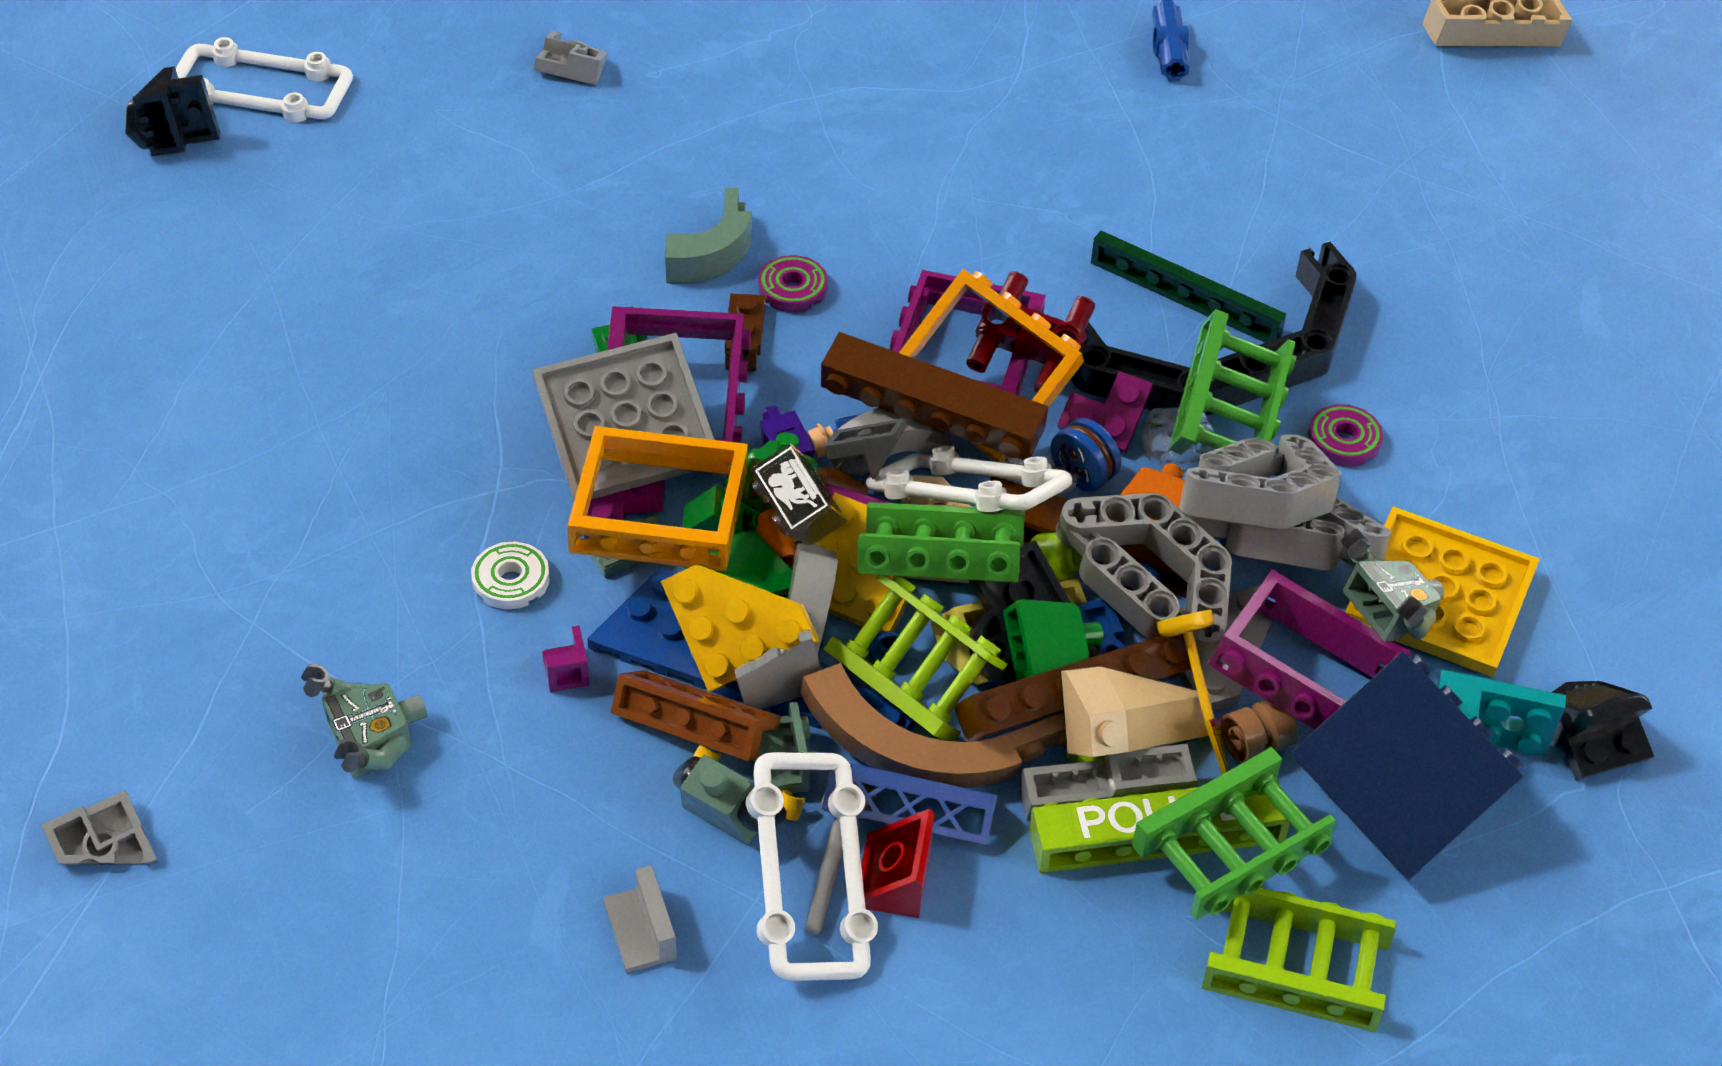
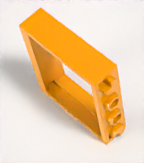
(1010, 307)
(651, 541)

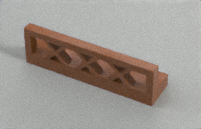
(692, 713)

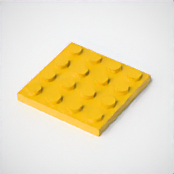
(1480, 584)

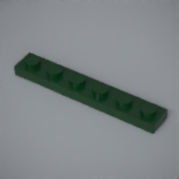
(1186, 287)

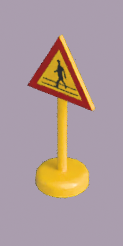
(1186, 625)

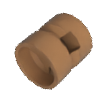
(1257, 729)

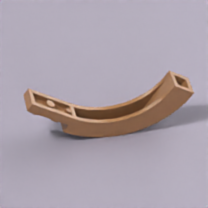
(895, 749)

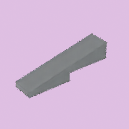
(1115, 776)

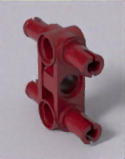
(1018, 340)

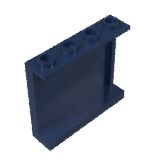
(1407, 764)

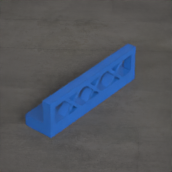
(924, 789)

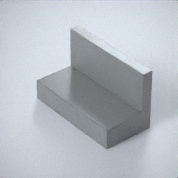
(641, 923)

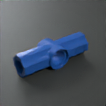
(1170, 40)

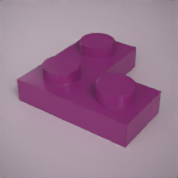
(1120, 412)
(634, 500)

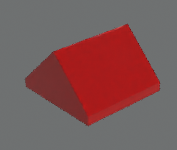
(897, 865)

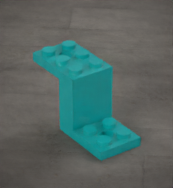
(1496, 701)

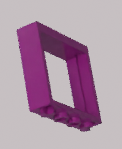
(930, 289)
(693, 325)
(1315, 621)

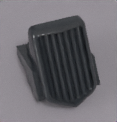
(171, 114)
(1602, 727)

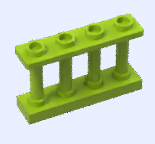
(909, 694)
(1294, 991)

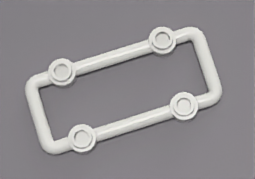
(294, 105)
(990, 496)
(777, 925)

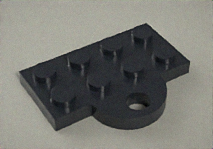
(1034, 583)

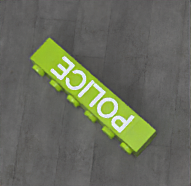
(1104, 829)

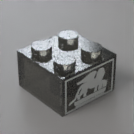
(798, 495)

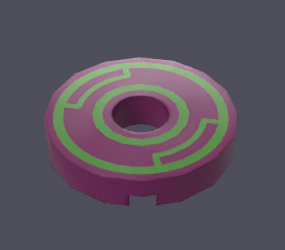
(797, 269)
(1348, 419)

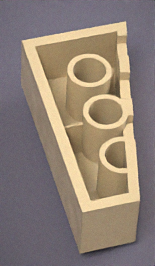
(1497, 23)

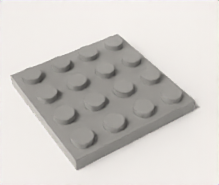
(622, 388)

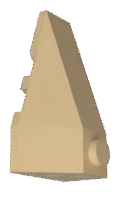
(1126, 712)

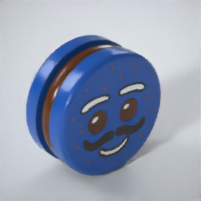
(1088, 451)

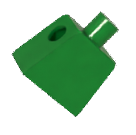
(1048, 635)

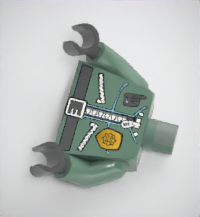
(1390, 593)
(364, 720)

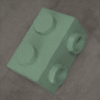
(789, 738)

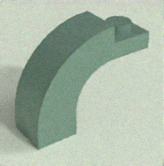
(714, 251)

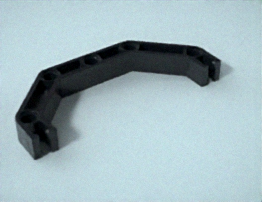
(1328, 282)

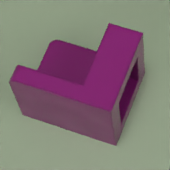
(567, 665)

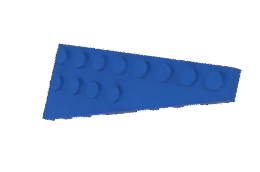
(649, 633)

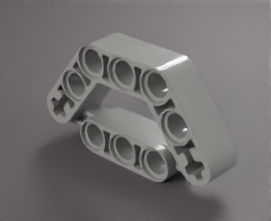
(1237, 485)
(1088, 529)
(1308, 545)

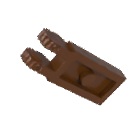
(754, 310)

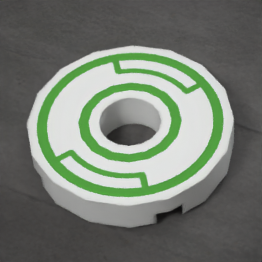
(507, 558)

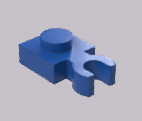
(1103, 613)

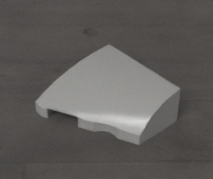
(570, 59)
(777, 674)
(100, 834)

